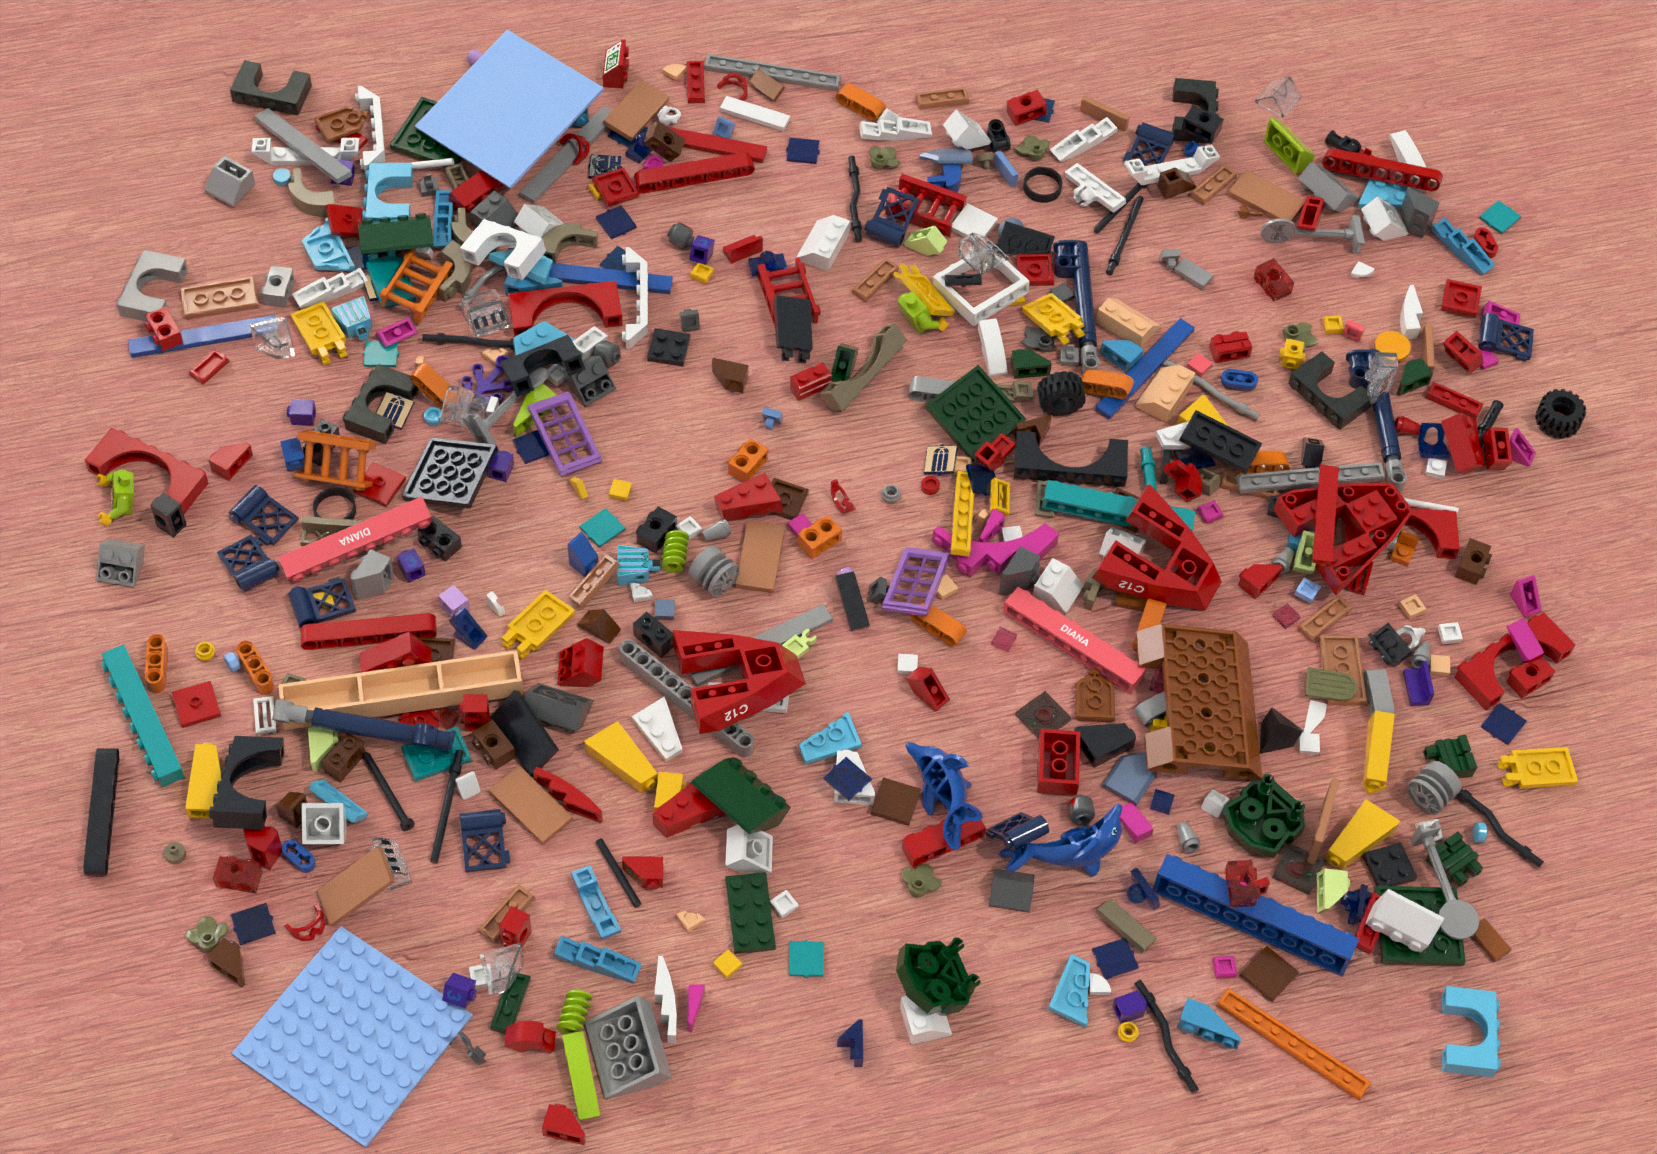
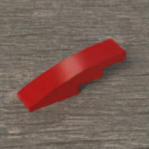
(573, 799)

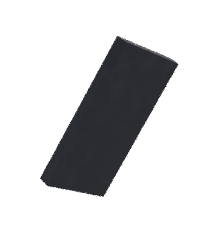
(1220, 442)
(525, 732)

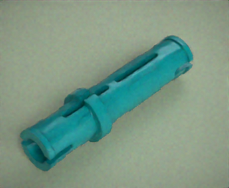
(1148, 466)

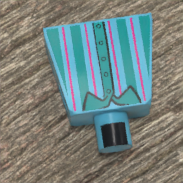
(353, 318)
(635, 565)

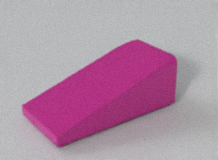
(1502, 312)
(993, 526)
(1524, 640)
(1135, 823)
(695, 998)

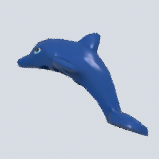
(946, 784)
(1076, 847)

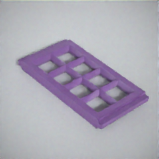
(578, 464)
(923, 610)

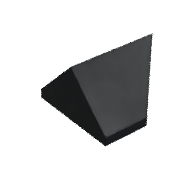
(1277, 732)

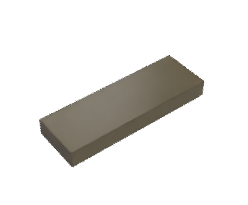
(1126, 925)

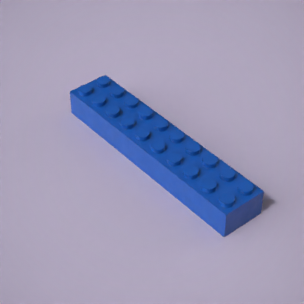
(1266, 920)

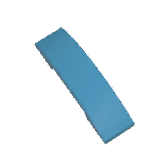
(595, 903)

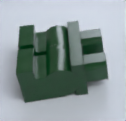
(1454, 754)
(1457, 859)

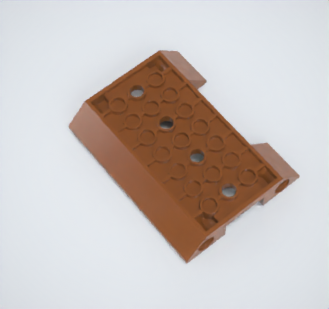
(1225, 697)

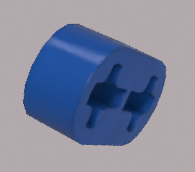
(301, 852)

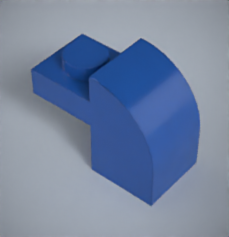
(949, 179)
(292, 453)

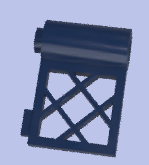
(1154, 139)
(884, 228)
(1492, 335)
(250, 507)
(253, 572)
(305, 604)
(479, 824)
(1019, 830)

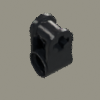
(998, 136)

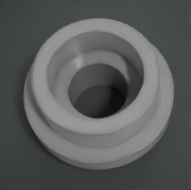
(891, 489)

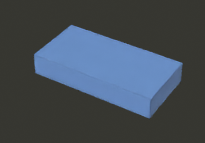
(1005, 168)

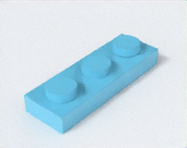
(328, 793)

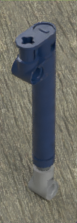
(1074, 263)
(1383, 415)
(419, 735)

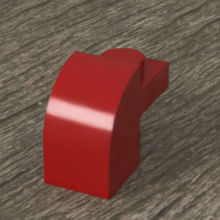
(993, 454)
(1187, 479)
(530, 1034)

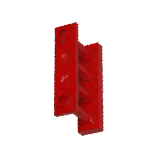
(934, 193)
(769, 290)

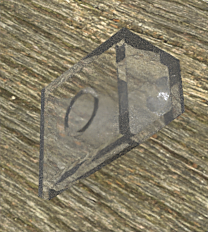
(273, 338)
(501, 967)

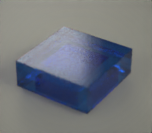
(1162, 801)

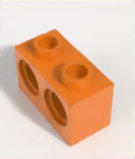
(750, 456)
(821, 539)

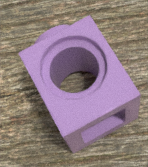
(452, 600)

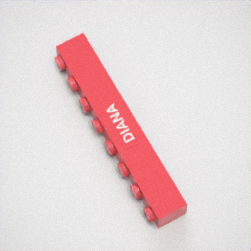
(355, 539)
(1074, 640)

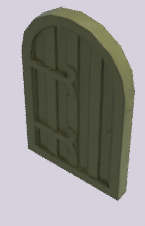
(1330, 685)

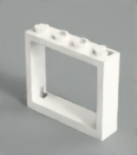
(988, 307)

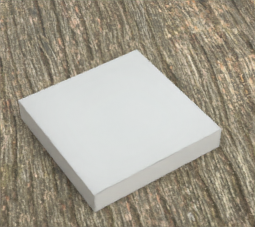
(973, 220)

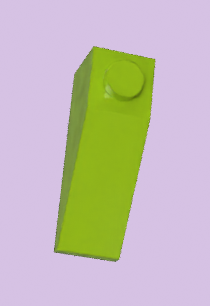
(524, 420)

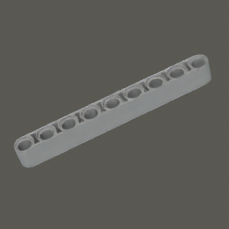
(677, 693)

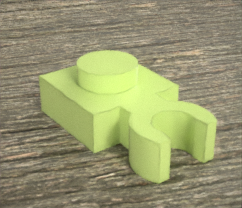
(800, 645)

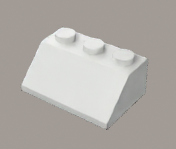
(825, 242)
(1404, 921)

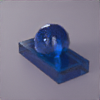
(638, 150)
(772, 262)
(1141, 890)

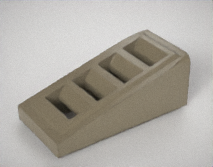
(455, 169)
(1212, 481)

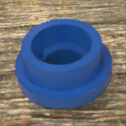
(1190, 148)

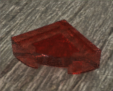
(448, 717)

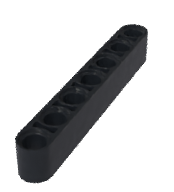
(101, 812)

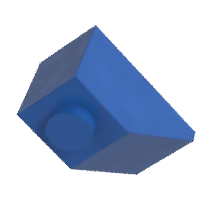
(582, 554)

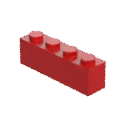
(474, 191)
(931, 842)

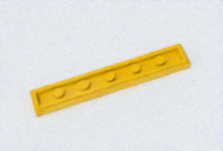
(962, 516)

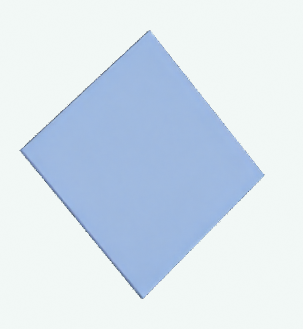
(509, 108)
(352, 1036)

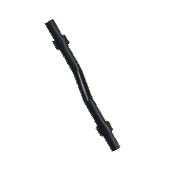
(856, 225)
(441, 338)
(1523, 851)
(1183, 1072)

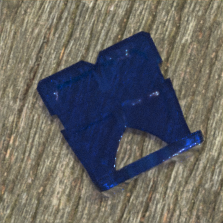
(1437, 450)

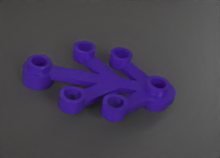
(486, 385)

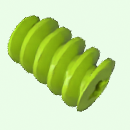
(675, 551)
(573, 1011)

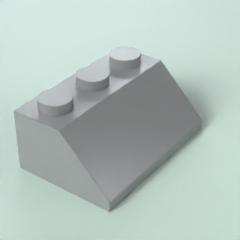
(1327, 186)

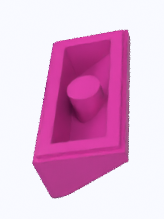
(396, 332)

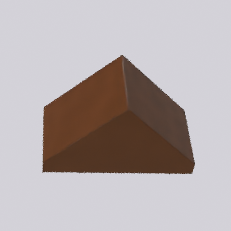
(600, 625)

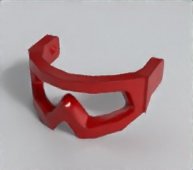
(725, 81)
(580, 139)
(836, 487)
(295, 931)

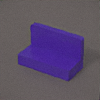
(1419, 685)

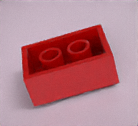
(1058, 762)

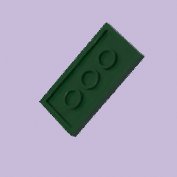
(750, 913)

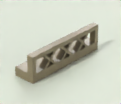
(324, 526)

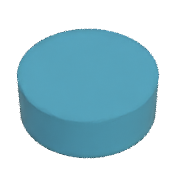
(281, 176)
(432, 416)
(1479, 832)

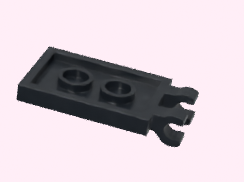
(793, 327)

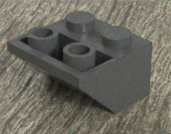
(592, 382)

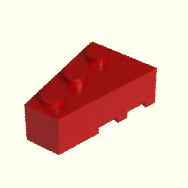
(1464, 442)
(748, 499)
(395, 653)
(684, 811)

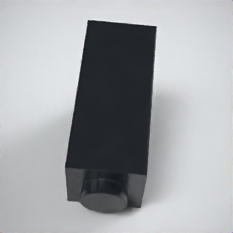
(1105, 741)

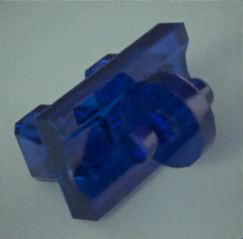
(1355, 902)

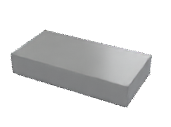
(1193, 273)

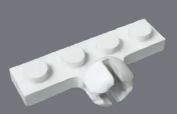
(1093, 189)

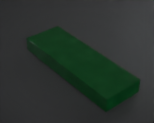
(510, 1004)

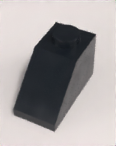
(1312, 452)

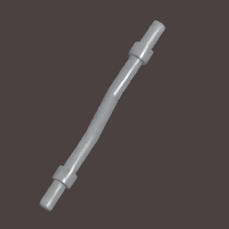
(484, 277)
(1240, 407)

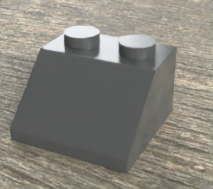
(495, 209)
(1418, 212)
(1020, 572)

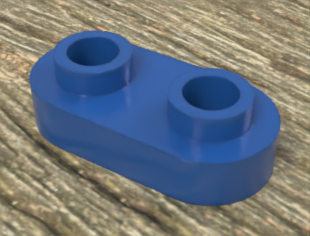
(1239, 379)

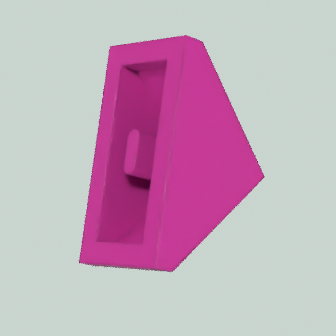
(1521, 449)
(1526, 596)

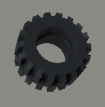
(1061, 393)
(1558, 424)

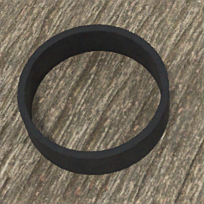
(1040, 197)
(335, 492)

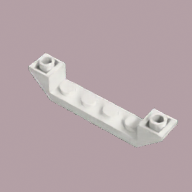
(371, 102)
(287, 156)
(1194, 165)
(636, 332)

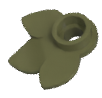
(1033, 147)
(883, 157)
(1300, 333)
(920, 880)
(207, 933)

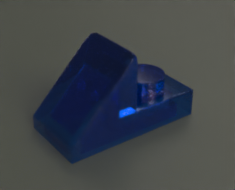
(467, 629)
(854, 1039)

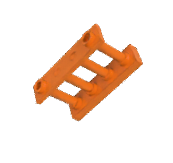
(426, 297)
(346, 443)

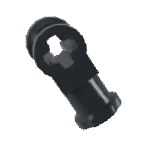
(1343, 143)

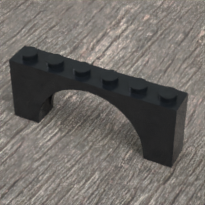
(1034, 465)
(245, 755)

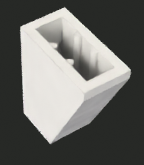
(867, 795)

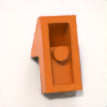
(1404, 548)

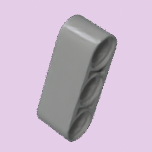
(926, 389)
(1378, 691)
(1152, 709)

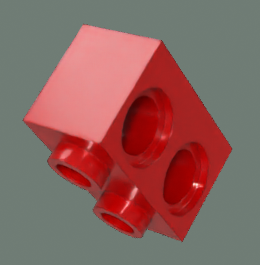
(164, 329)
(1463, 352)
(474, 711)

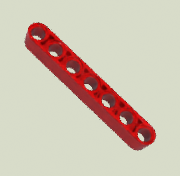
(694, 172)
(1389, 175)
(365, 631)

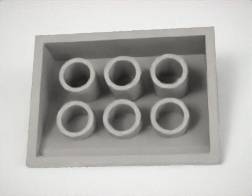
(628, 1048)

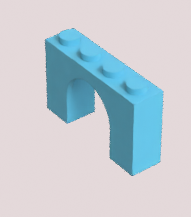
(383, 177)
(1483, 1009)

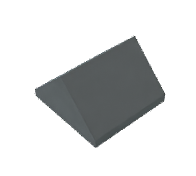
(1011, 890)

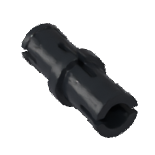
(963, 280)

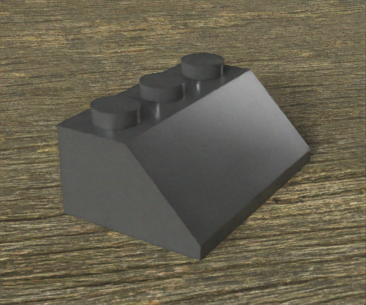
(558, 707)

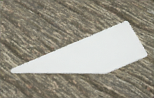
(1315, 715)

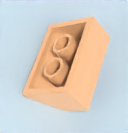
(1126, 322)
(1166, 392)

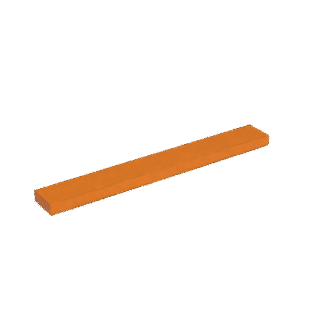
(1293, 1044)

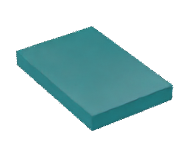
(430, 762)

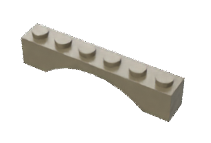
(885, 344)

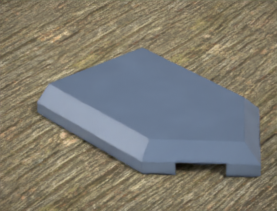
(948, 156)
(1130, 777)

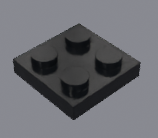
(669, 347)
(1389, 865)

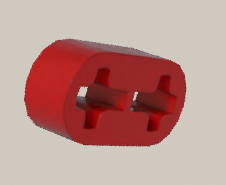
(1488, 242)

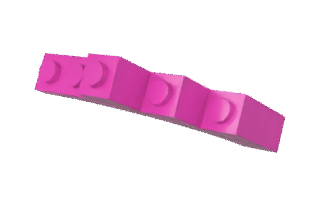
(997, 554)

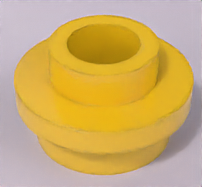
(205, 646)
(1128, 1026)

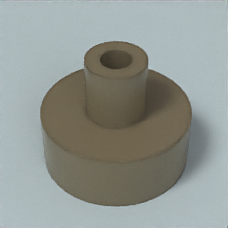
(985, 157)
(175, 853)

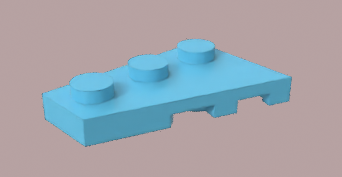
(825, 744)
(1072, 991)

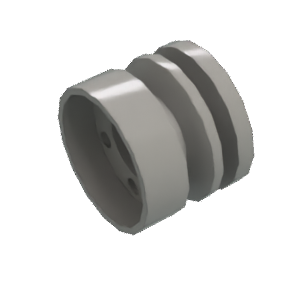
(714, 571)
(1434, 787)

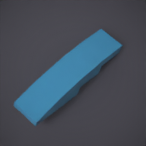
(442, 219)
(1462, 247)
(597, 960)

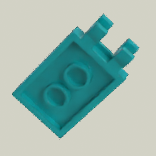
(382, 272)

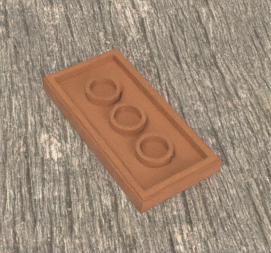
(636, 110)
(1266, 197)
(219, 297)
(760, 556)
(1343, 655)
(530, 804)
(1323, 821)
(356, 886)

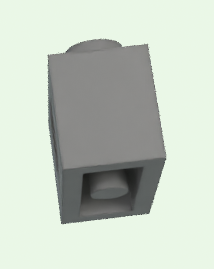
(278, 286)

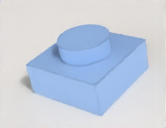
(1307, 590)

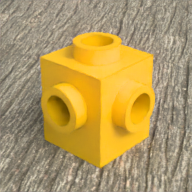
(1292, 354)

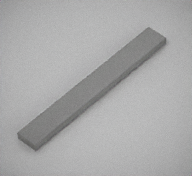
(779, 73)
(303, 145)
(564, 158)
(1307, 478)
(809, 620)

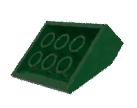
(395, 233)
(742, 795)

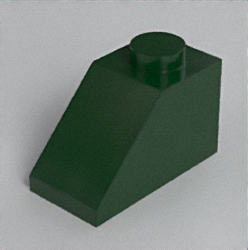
(844, 362)
(1028, 364)
(1415, 375)

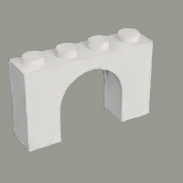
(493, 235)

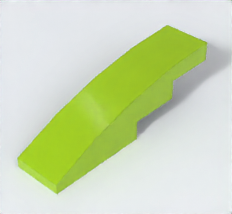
(581, 1075)

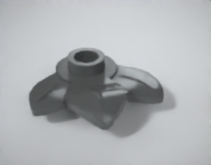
(1036, 338)
(476, 1054)

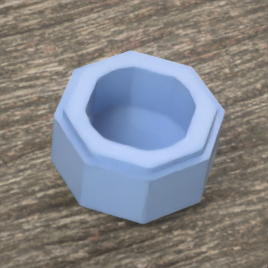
(232, 661)

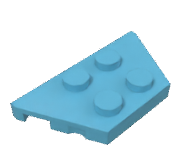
(1389, 192)
(327, 250)
(538, 272)
(536, 336)

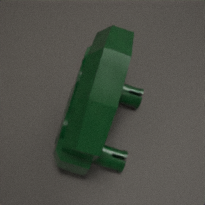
(1272, 810)
(936, 976)

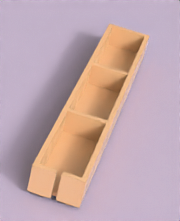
(408, 687)

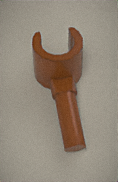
(1245, 213)

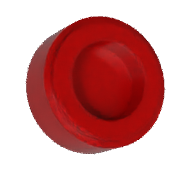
(930, 485)

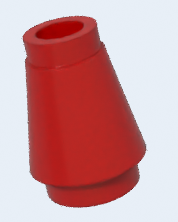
(1406, 426)

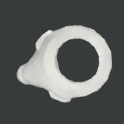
(667, 119)
(1416, 633)

